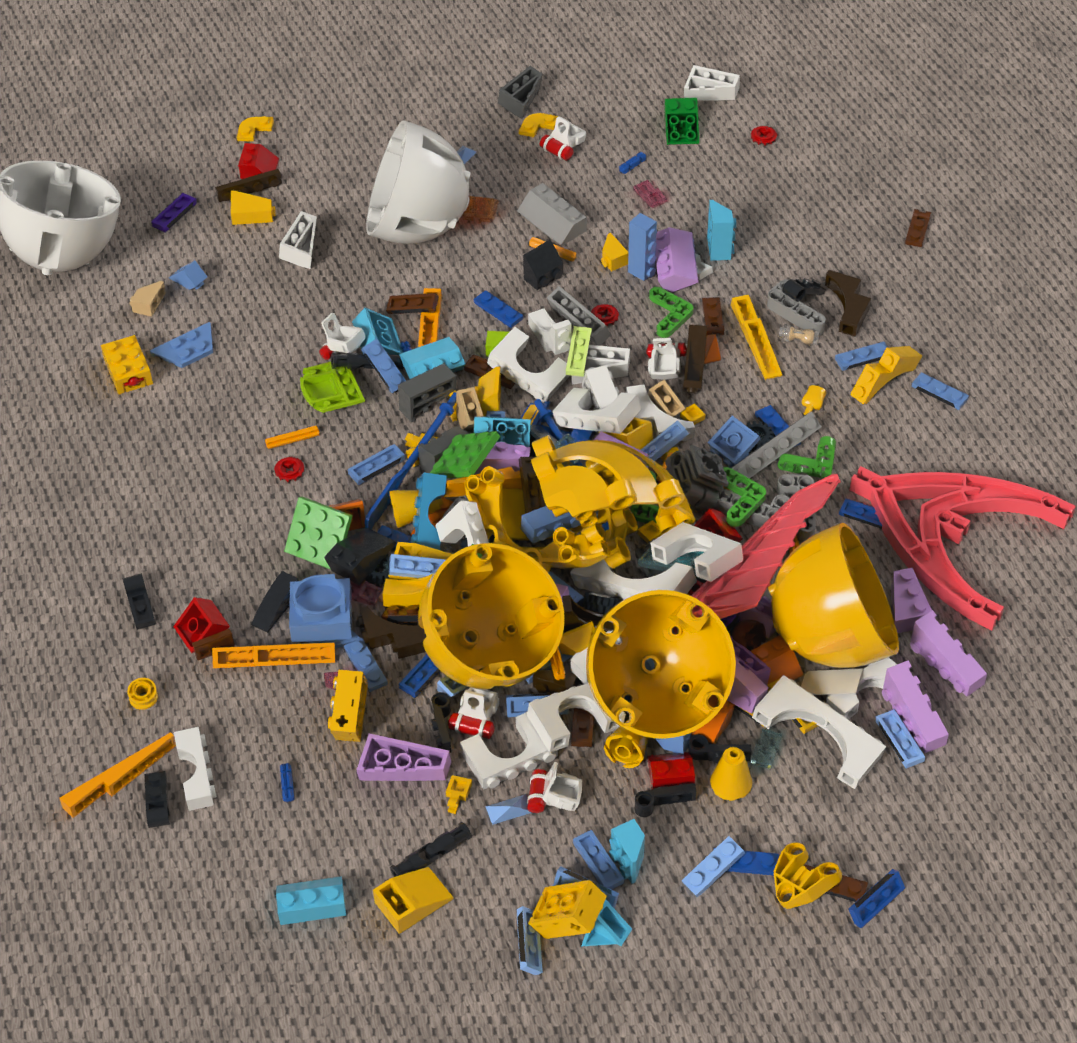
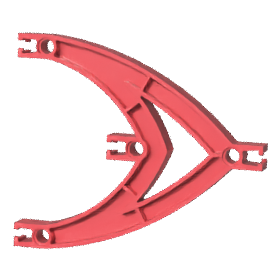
(951, 498)

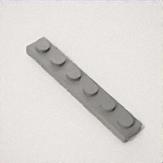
(777, 446)

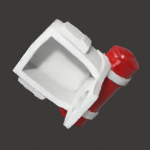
(563, 139)
(341, 339)
(665, 358)
(475, 713)
(553, 789)

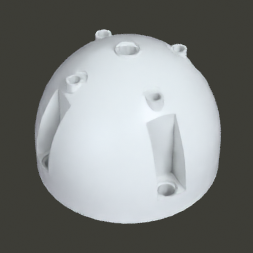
(417, 187)
(56, 214)

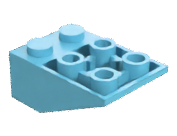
(511, 430)

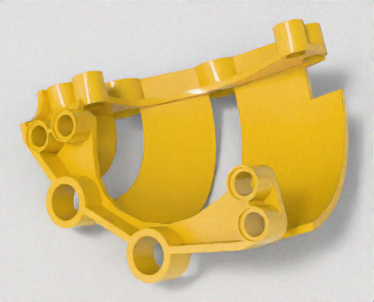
(584, 491)
(502, 515)

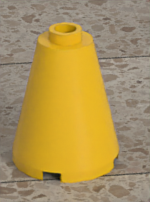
(404, 508)
(626, 747)
(731, 775)

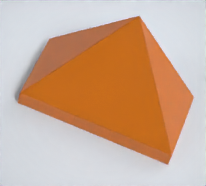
(712, 350)

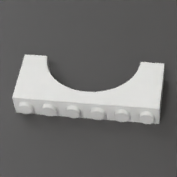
(602, 580)
(791, 701)

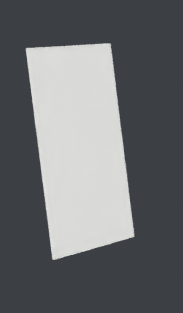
(832, 681)

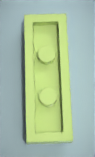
(578, 351)

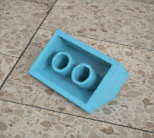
(720, 232)
(380, 327)
(432, 355)
(310, 900)

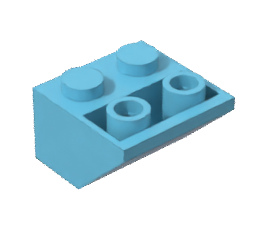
(628, 848)

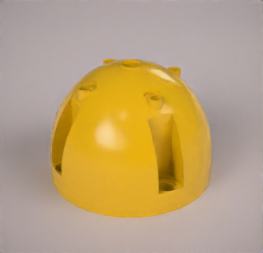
(500, 594)
(833, 603)
(695, 656)

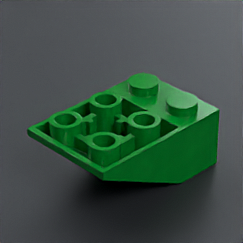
(681, 121)

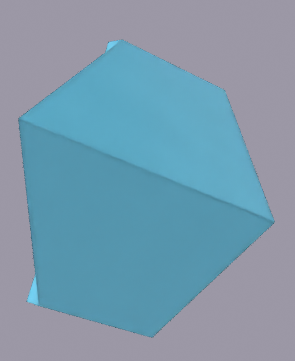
(608, 928)

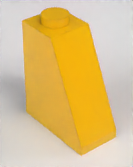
(250, 209)

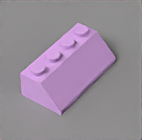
(675, 259)

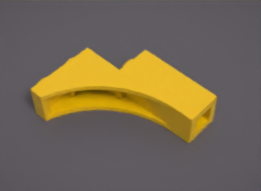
(875, 375)
(404, 592)

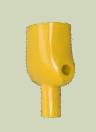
(813, 398)

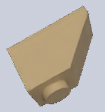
(148, 298)
(665, 399)
(467, 408)

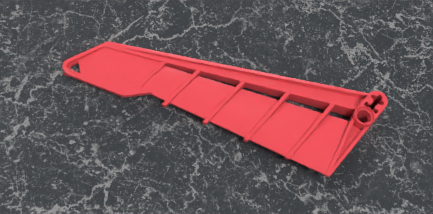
(763, 553)

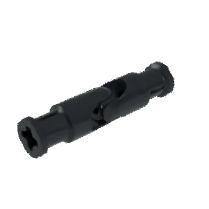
(356, 360)
(442, 845)

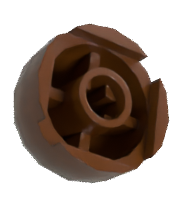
(749, 633)

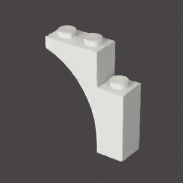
(551, 335)
(659, 420)

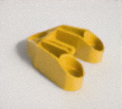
(803, 884)

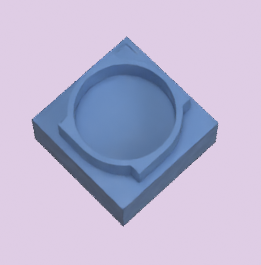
(320, 609)

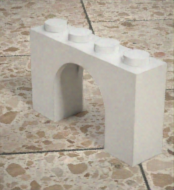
(541, 384)
(574, 413)
(461, 521)
(718, 556)
(548, 723)
(492, 769)

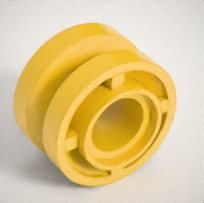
(139, 686)

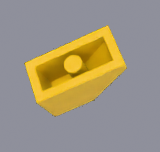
(614, 254)

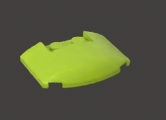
(330, 388)

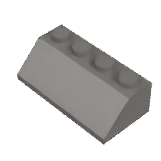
(553, 215)

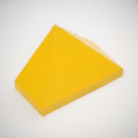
(576, 639)

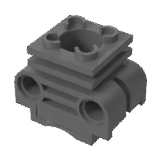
(699, 476)

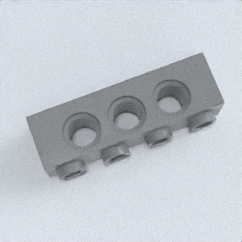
(578, 315)

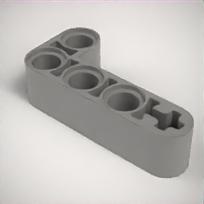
(794, 311)
(788, 485)
(760, 516)

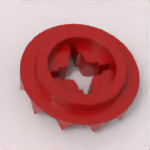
(765, 131)
(612, 313)
(288, 463)

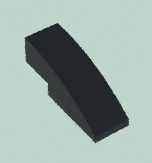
(274, 602)

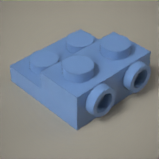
(733, 441)

